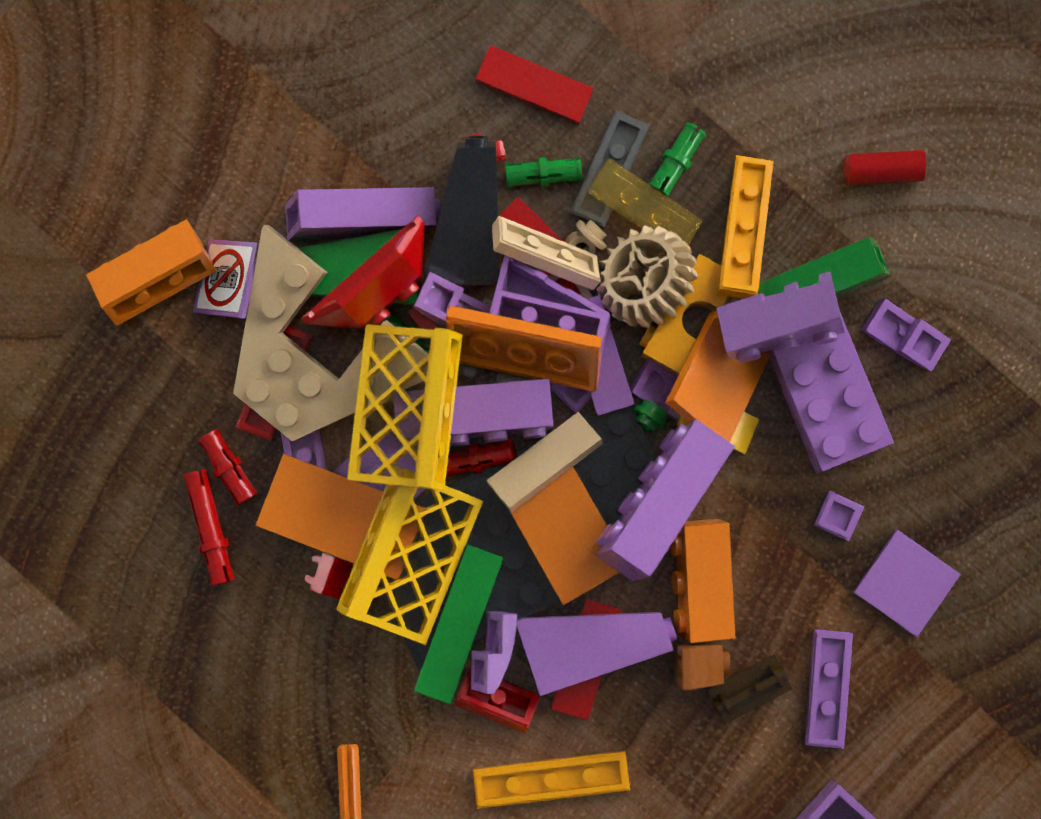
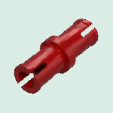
(479, 457)
(227, 467)

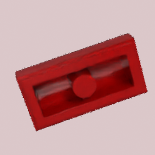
(885, 167)
(507, 706)

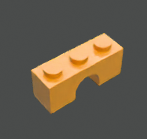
(670, 342)

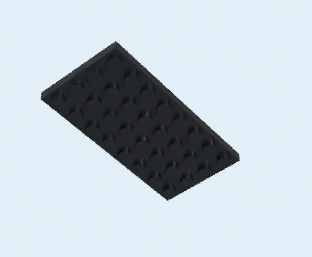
(521, 584)

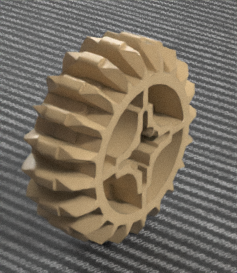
(659, 280)

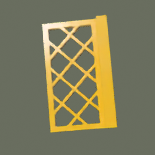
(436, 413)
(377, 552)

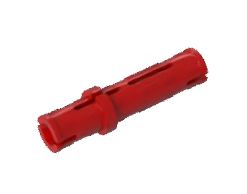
(209, 529)

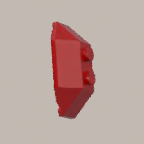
(376, 284)

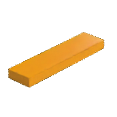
(745, 227)
(551, 779)

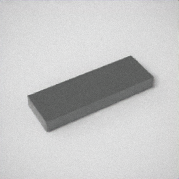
(620, 145)

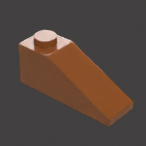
(700, 665)

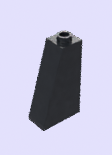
(463, 234)

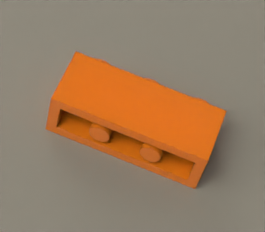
(151, 272)
(703, 581)

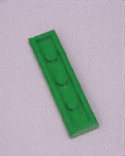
(458, 624)

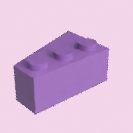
(537, 299)
(781, 320)

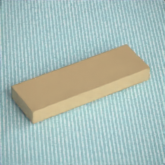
(545, 253)
(544, 462)

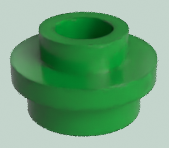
(650, 416)

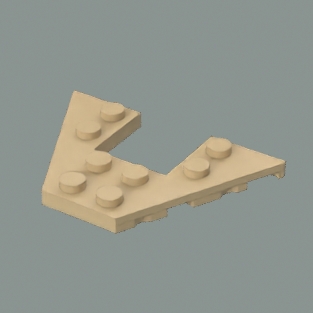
(276, 373)

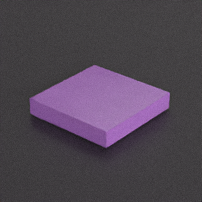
(906, 583)

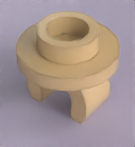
(589, 234)

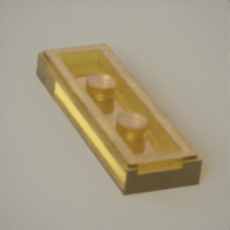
(642, 202)

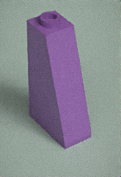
(357, 212)
(587, 646)

